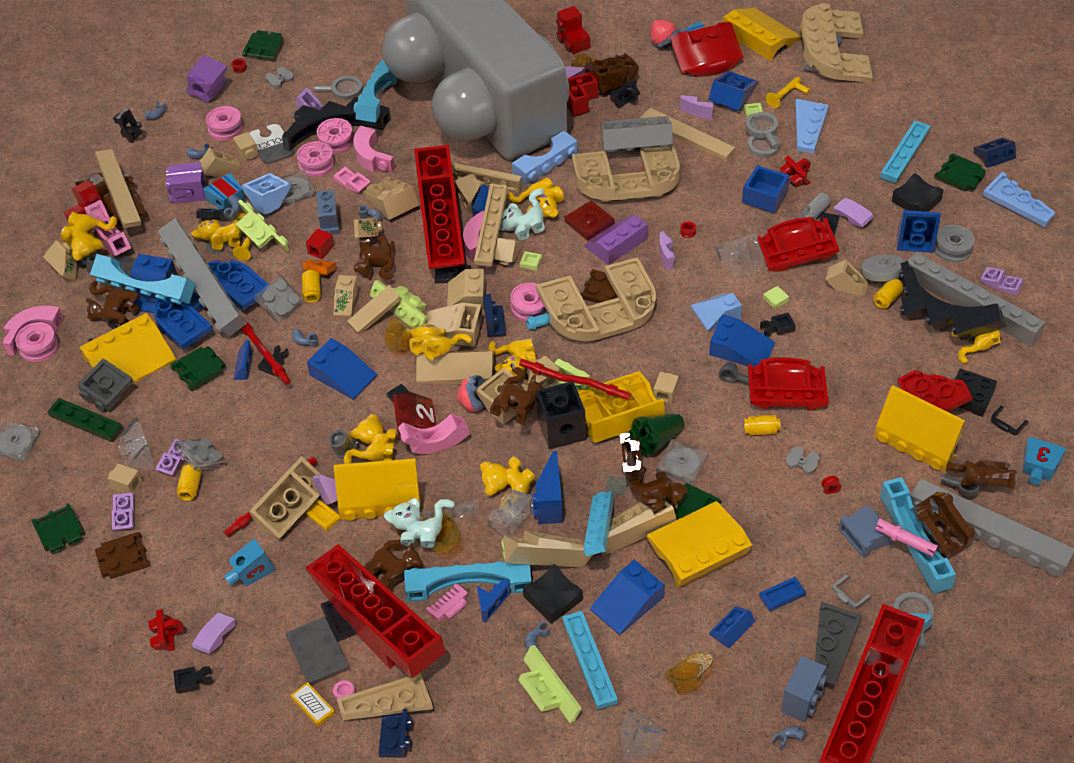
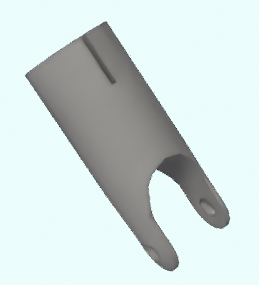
(816, 206)

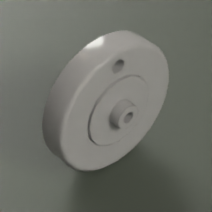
(882, 267)

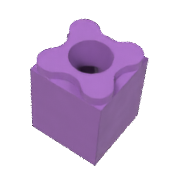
(206, 78)
(185, 182)

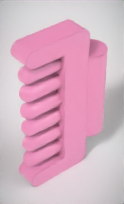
(452, 605)

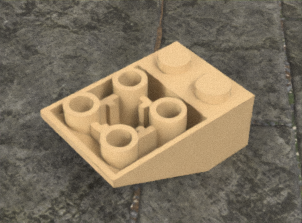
(391, 197)
(458, 319)

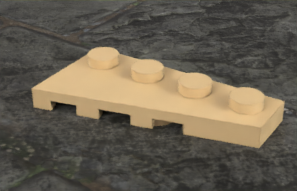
(386, 699)

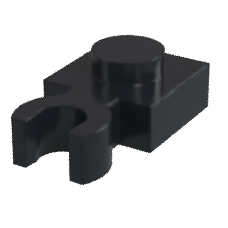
(208, 213)
(780, 323)
(279, 357)
(188, 678)

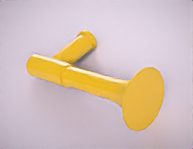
(774, 99)
(242, 252)

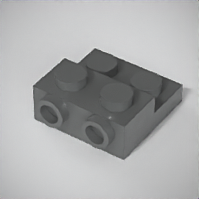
(104, 385)

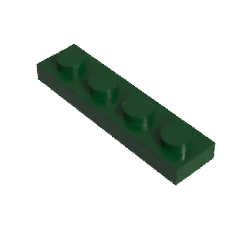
(85, 419)

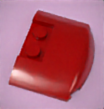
(707, 50)
(797, 243)
(787, 384)

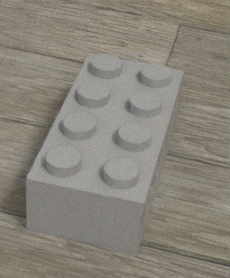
(636, 132)

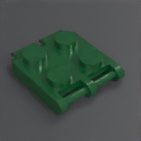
(263, 45)
(961, 173)
(199, 367)
(693, 501)
(58, 529)

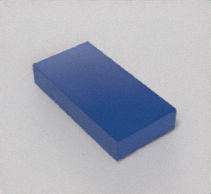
(782, 594)

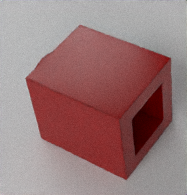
(319, 243)

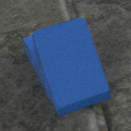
(491, 601)

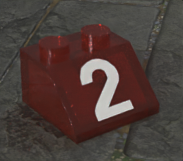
(414, 410)

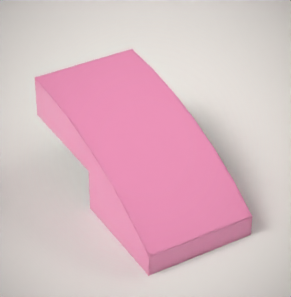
(350, 180)

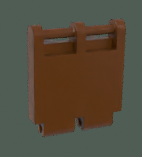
(599, 289)
(121, 556)

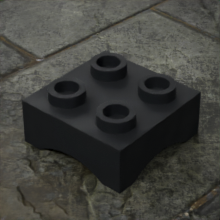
(917, 195)
(980, 389)
(552, 594)

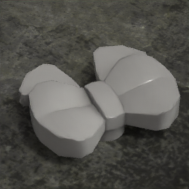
(283, 75)
(808, 464)

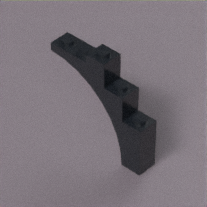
(308, 119)
(965, 321)

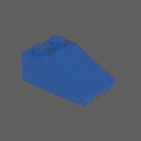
(732, 90)
(918, 231)
(151, 269)
(739, 342)
(340, 369)
(548, 499)
(628, 597)

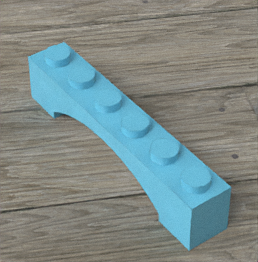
(368, 105)
(175, 288)
(935, 569)
(424, 582)

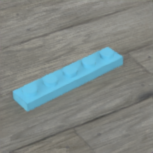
(905, 151)
(599, 523)
(589, 660)

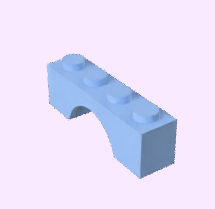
(532, 167)

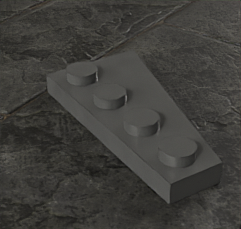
(834, 639)

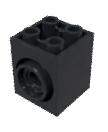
(561, 414)

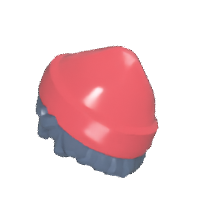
(662, 31)
(467, 393)

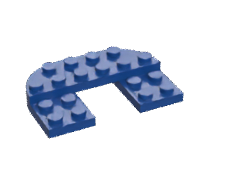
(184, 322)

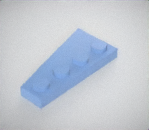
(809, 123)
(1014, 198)

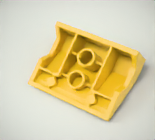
(760, 31)
(132, 347)
(614, 415)
(919, 428)
(375, 487)
(699, 543)

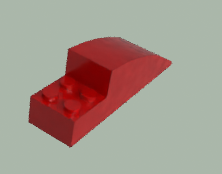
(439, 207)
(376, 613)
(874, 687)

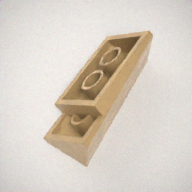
(455, 366)
(286, 499)
(636, 524)
(544, 549)

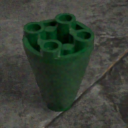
(655, 430)

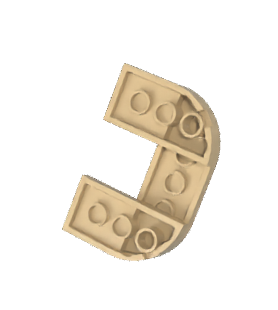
(819, 33)
(597, 182)
(593, 322)

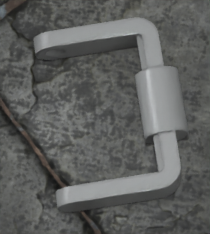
(845, 598)

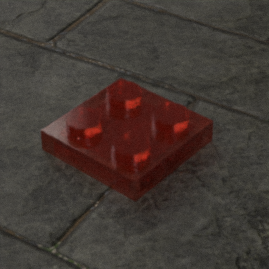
(589, 220)

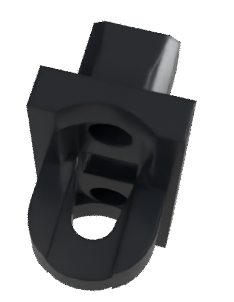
(629, 88)
(129, 132)

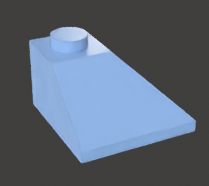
(266, 192)
(711, 309)

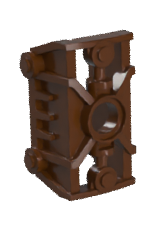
(612, 71)
(951, 519)

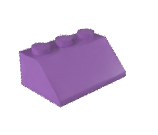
(618, 239)

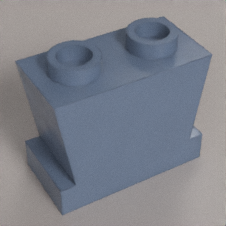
(327, 211)
(861, 531)

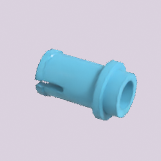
(537, 321)

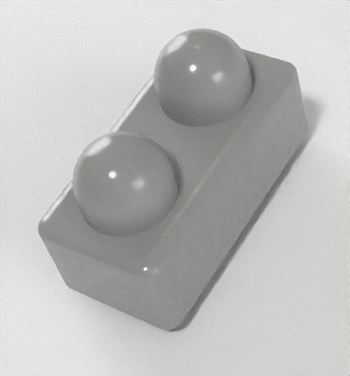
(489, 72)

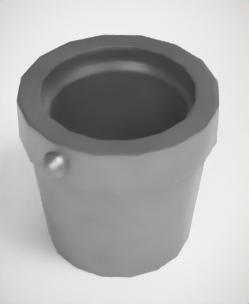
(342, 442)

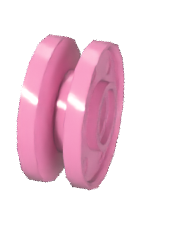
(224, 123)
(336, 134)
(315, 158)
(526, 302)
(36, 342)

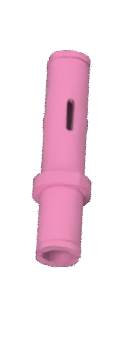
(906, 537)

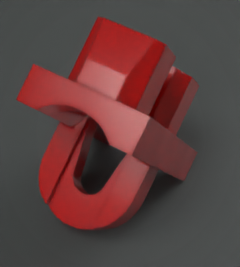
(799, 170)
(166, 629)

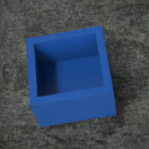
(765, 189)

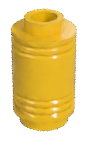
(311, 286)
(888, 293)
(762, 425)
(188, 483)

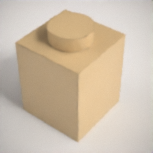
(245, 146)
(666, 387)
(124, 479)

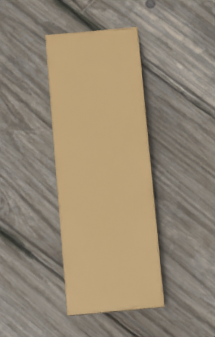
(374, 309)

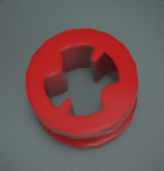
(235, 65)
(688, 226)
(831, 484)

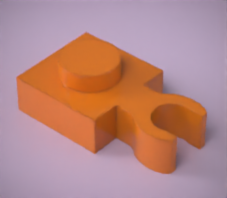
(320, 266)

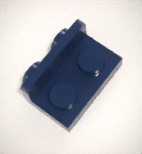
(996, 151)
(494, 317)
(394, 735)

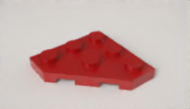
(936, 389)

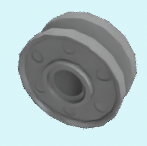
(954, 243)

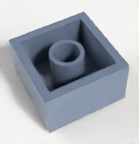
(804, 689)

